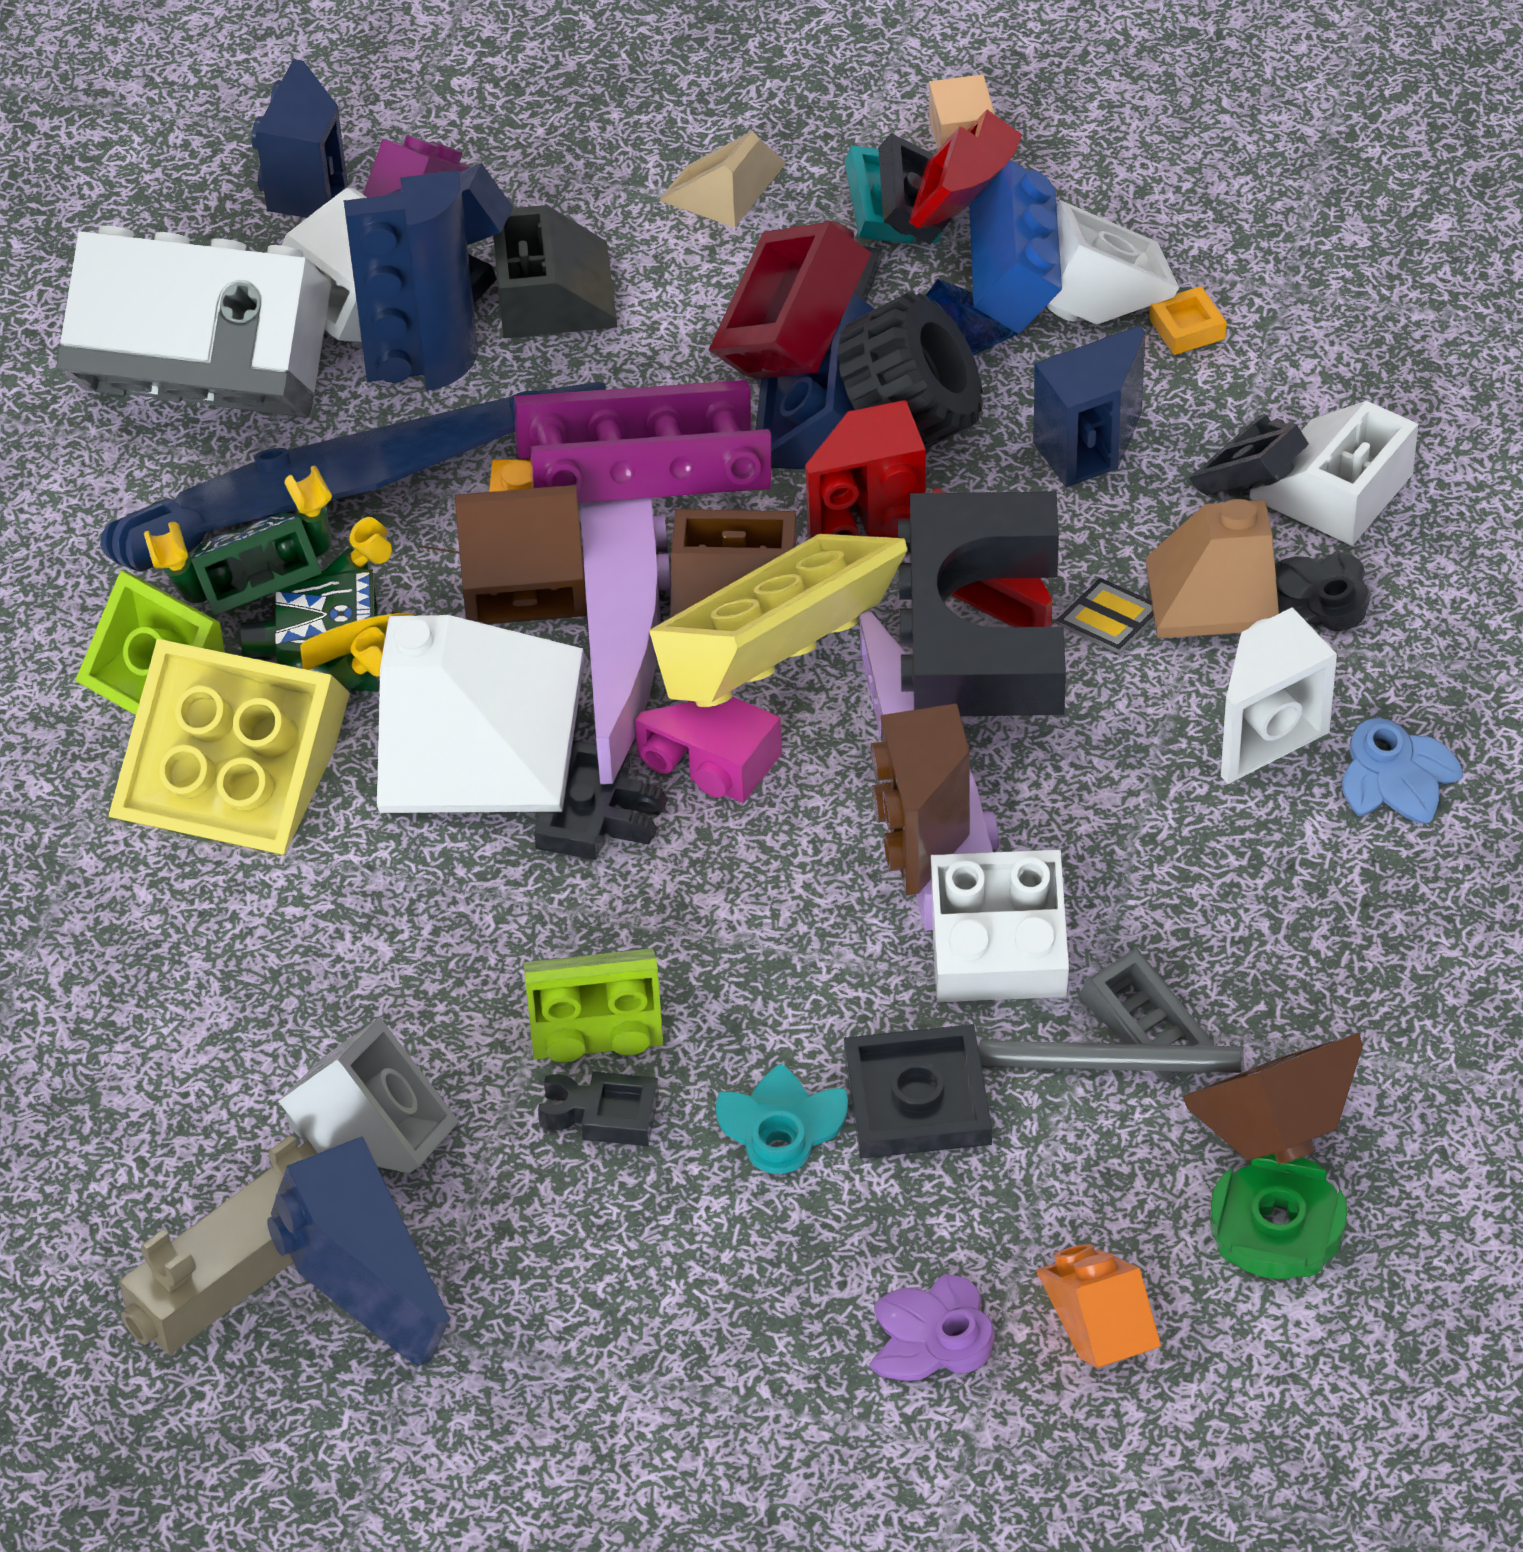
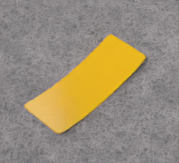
(338, 640)

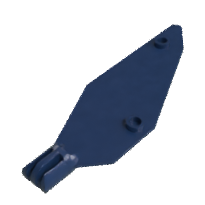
(346, 464)

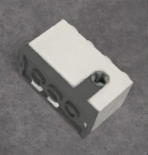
(194, 321)

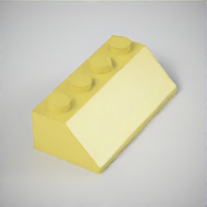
(773, 615)

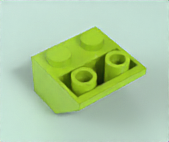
(594, 1004)

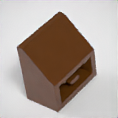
(722, 547)
(521, 555)
(922, 789)

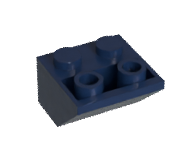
(299, 145)
(1089, 405)

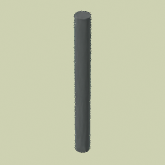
(1111, 1056)

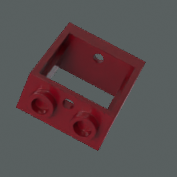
(790, 300)

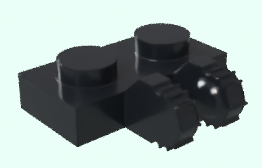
(592, 812)

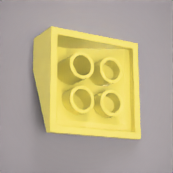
(228, 746)

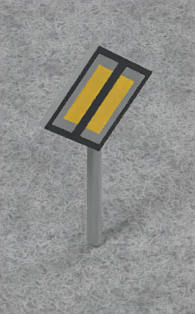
(1108, 615)

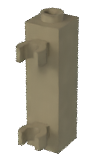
(211, 1264)

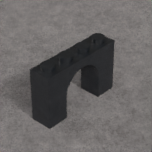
(954, 661)

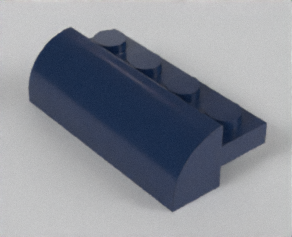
(413, 281)

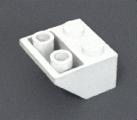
(326, 244)
(1347, 470)
(999, 926)

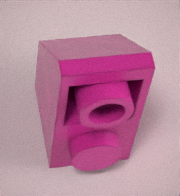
(727, 744)

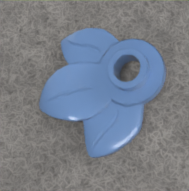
(1403, 777)

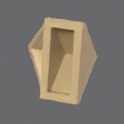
(726, 180)

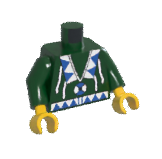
(252, 557)
(326, 601)

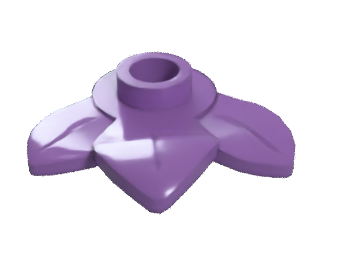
(933, 1329)

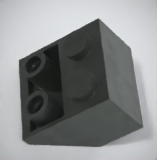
(552, 275)

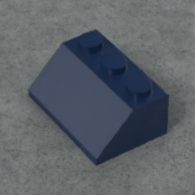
(806, 406)

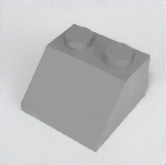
(374, 1093)

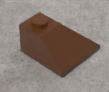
(1281, 1102)

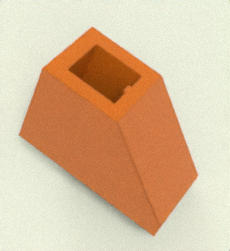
(1100, 1304)

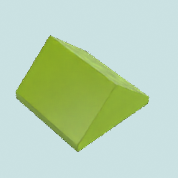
(128, 633)

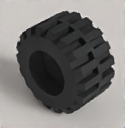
(915, 356)

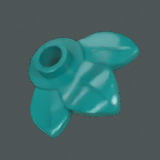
(781, 1112)

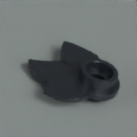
(1323, 588)

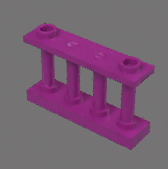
(644, 441)

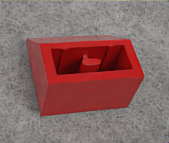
(867, 461)

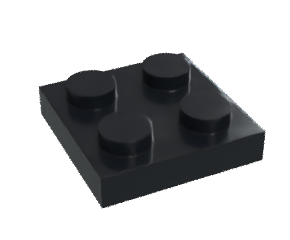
(917, 1091)

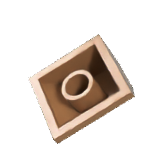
(1214, 572)

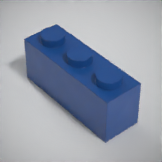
(1015, 247)

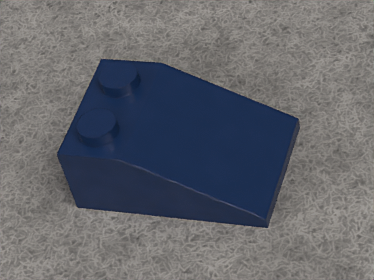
(357, 1249)

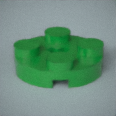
(1271, 1248)

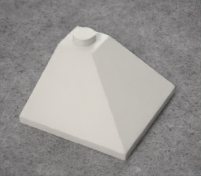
(474, 717)

